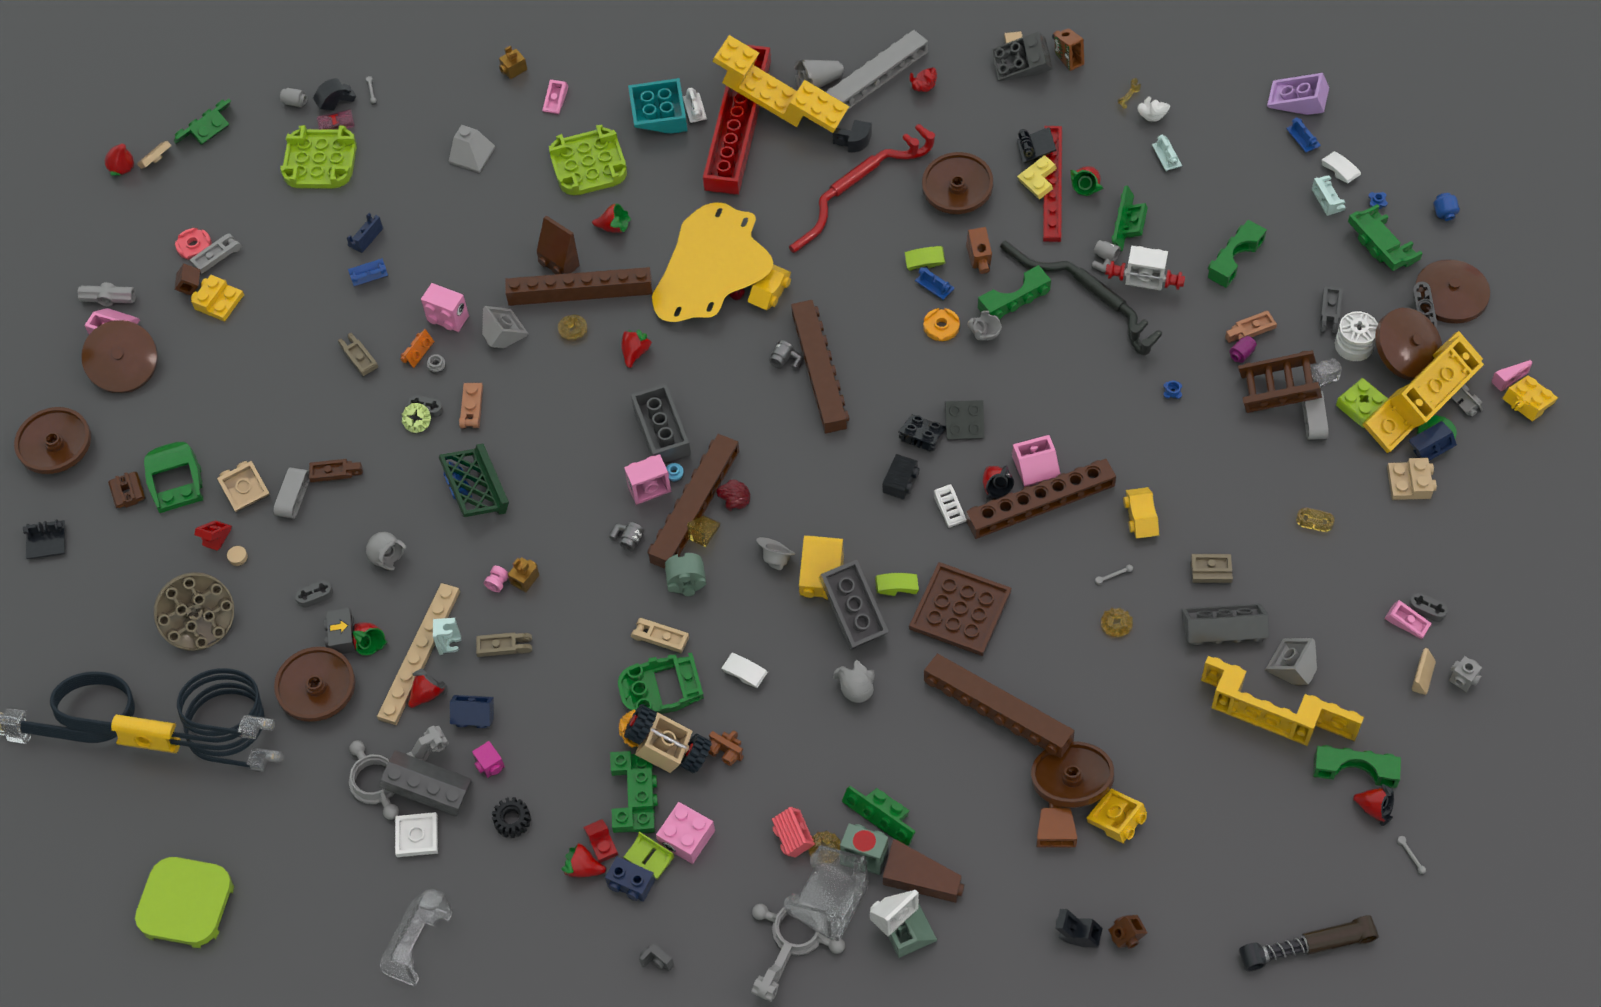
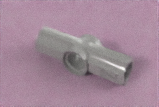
(106, 294)

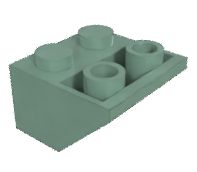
(912, 934)

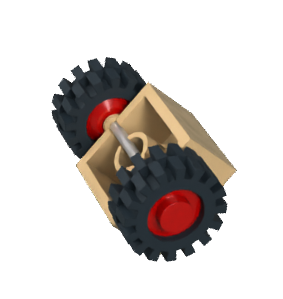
(666, 741)

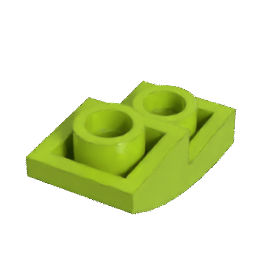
(923, 257)
(896, 582)

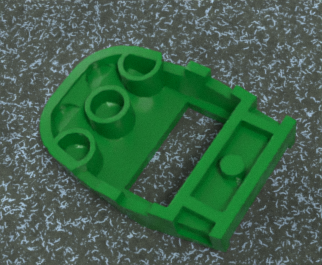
(168, 458)
(639, 685)

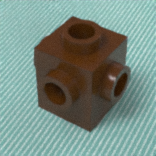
(1127, 931)

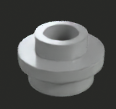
(436, 359)

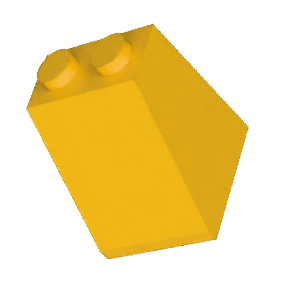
(818, 557)

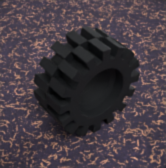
(509, 806)

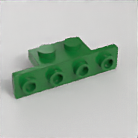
(207, 126)
(1129, 220)
(881, 812)

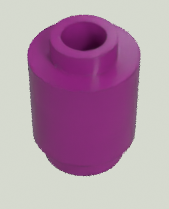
(1242, 349)

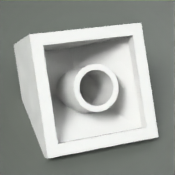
(894, 911)

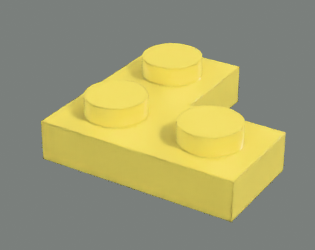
(1034, 177)

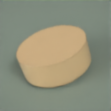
(237, 555)

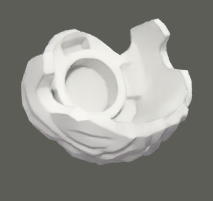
(1153, 111)

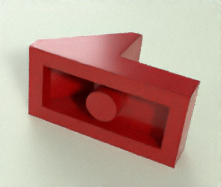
(213, 534)
(601, 840)

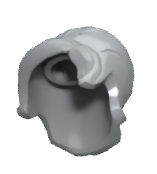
(384, 550)
(855, 682)

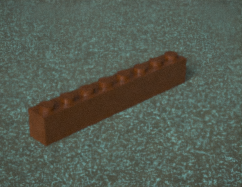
(578, 286)
(818, 365)
(694, 500)
(999, 706)

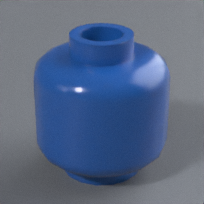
(1446, 206)

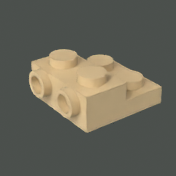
(1411, 479)
(242, 485)

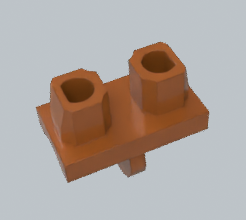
(727, 743)

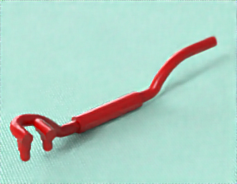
(860, 172)

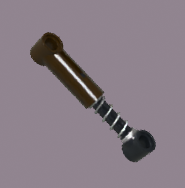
(1360, 930)

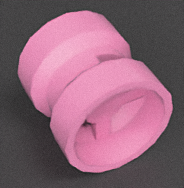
(496, 579)

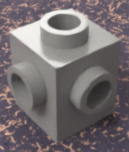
(1465, 673)

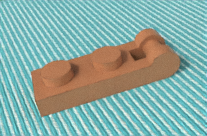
(471, 405)

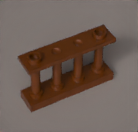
(1281, 397)

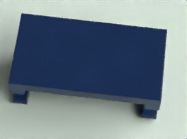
(366, 233)
(1433, 441)

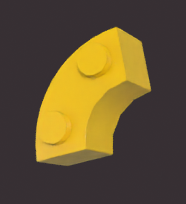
(769, 289)
(1141, 512)

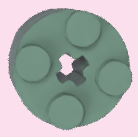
(685, 574)

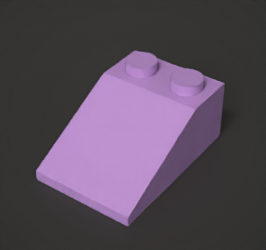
(1300, 94)

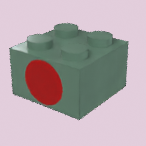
(866, 843)

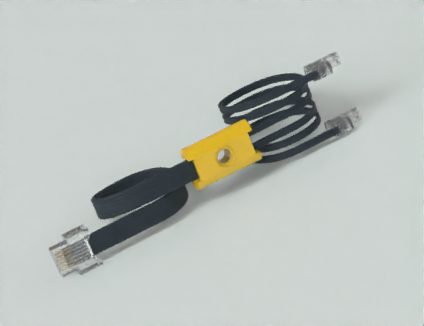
(153, 733)

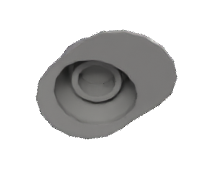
(774, 552)

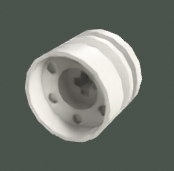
(1356, 336)

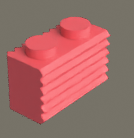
(792, 832)

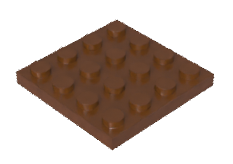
(960, 608)

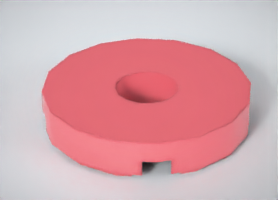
(190, 235)

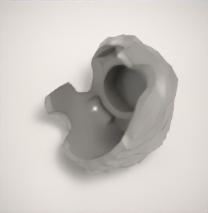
(985, 327)

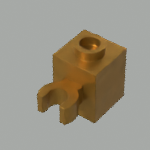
(512, 63)
(523, 574)

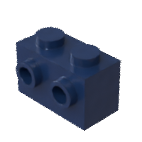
(471, 711)
(629, 879)

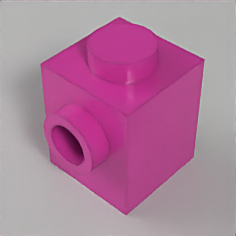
(488, 760)

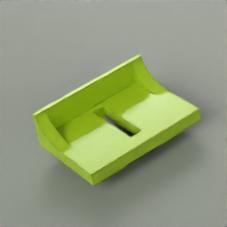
(642, 848)

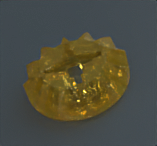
(568, 322)
(1117, 629)
(828, 838)

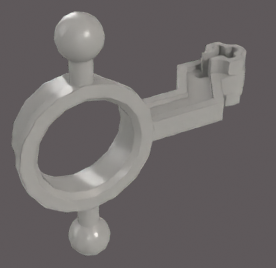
(431, 741)
(767, 986)

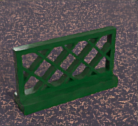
(487, 474)

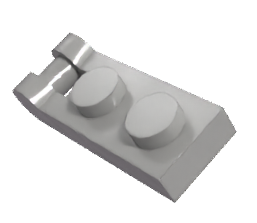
(215, 253)

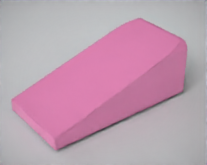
(555, 96)
(1506, 377)
(1407, 619)

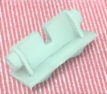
(1166, 153)

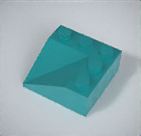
(658, 106)

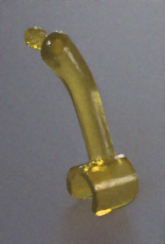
(1134, 88)

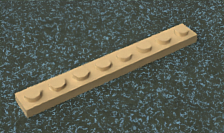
(417, 655)

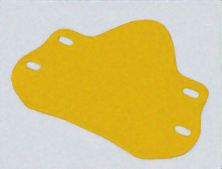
(709, 263)

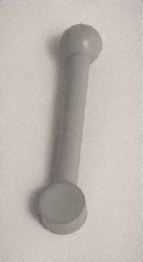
(369, 80)
(1099, 580)
(1402, 841)

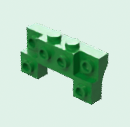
(1380, 240)
(641, 796)

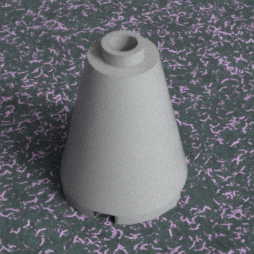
(818, 72)

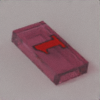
(333, 120)

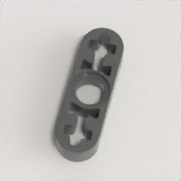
(1427, 294)

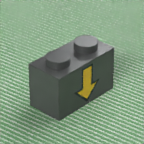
(340, 630)

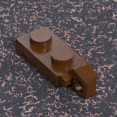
(333, 470)

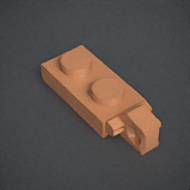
(1251, 326)

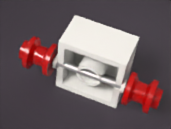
(1146, 269)

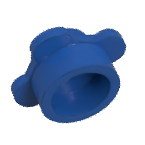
(1378, 198)
(1172, 385)

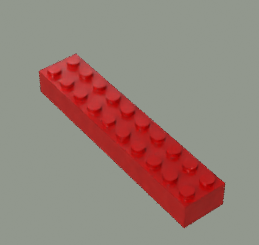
(733, 136)

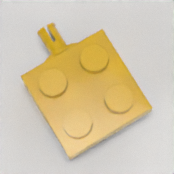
(1529, 397)

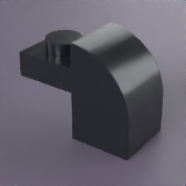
(331, 92)
(854, 139)
(1078, 931)

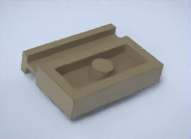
(1211, 568)

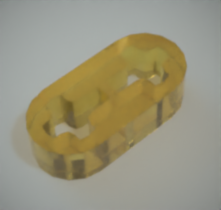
(1315, 519)

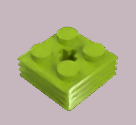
(1360, 392)

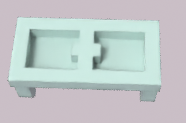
(1327, 196)
(444, 633)

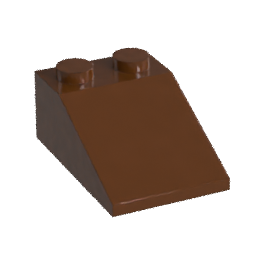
(557, 248)

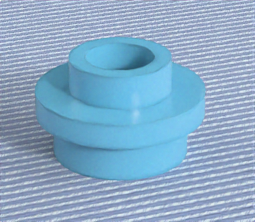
(675, 476)

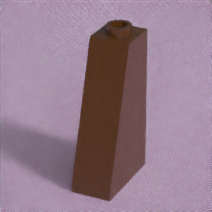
(912, 871)

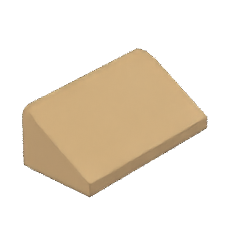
(1424, 672)

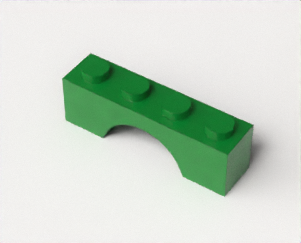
(1247, 238)
(1035, 284)
(1382, 768)

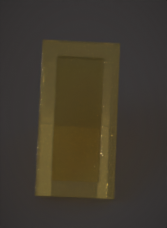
(702, 530)

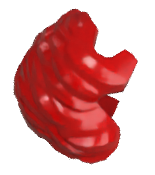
(924, 80)

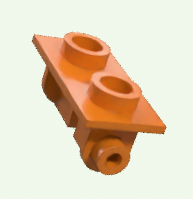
(418, 348)

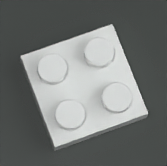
(416, 834)

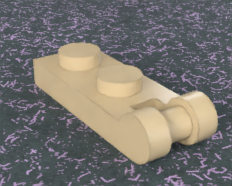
(660, 635)

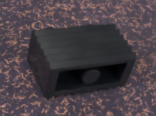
(900, 476)

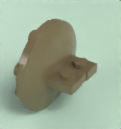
(193, 611)

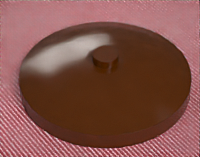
(957, 183)
(1457, 290)
(1406, 342)
(119, 356)
(52, 440)
(314, 684)
(1076, 778)

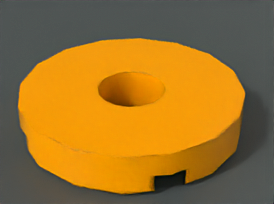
(943, 333)

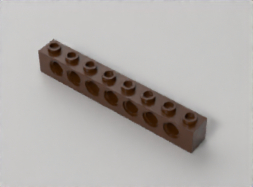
(1034, 506)

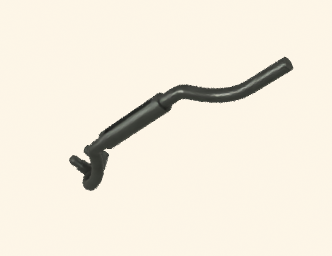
(1099, 290)

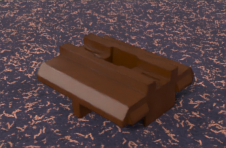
(128, 481)

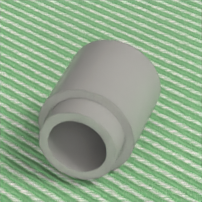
(293, 97)

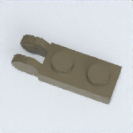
(358, 355)
(502, 644)

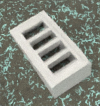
(944, 495)

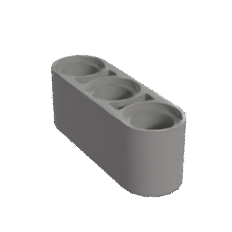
(1315, 419)
(291, 493)

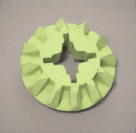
(422, 412)

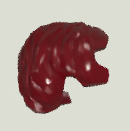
(735, 494)

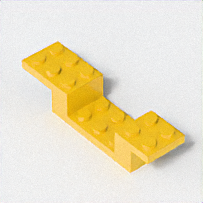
(774, 94)
(1418, 401)
(1278, 720)

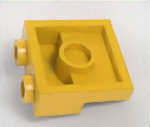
(216, 298)
(1118, 815)

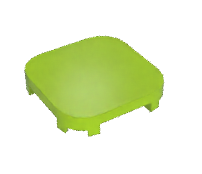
(319, 158)
(588, 161)
(183, 901)

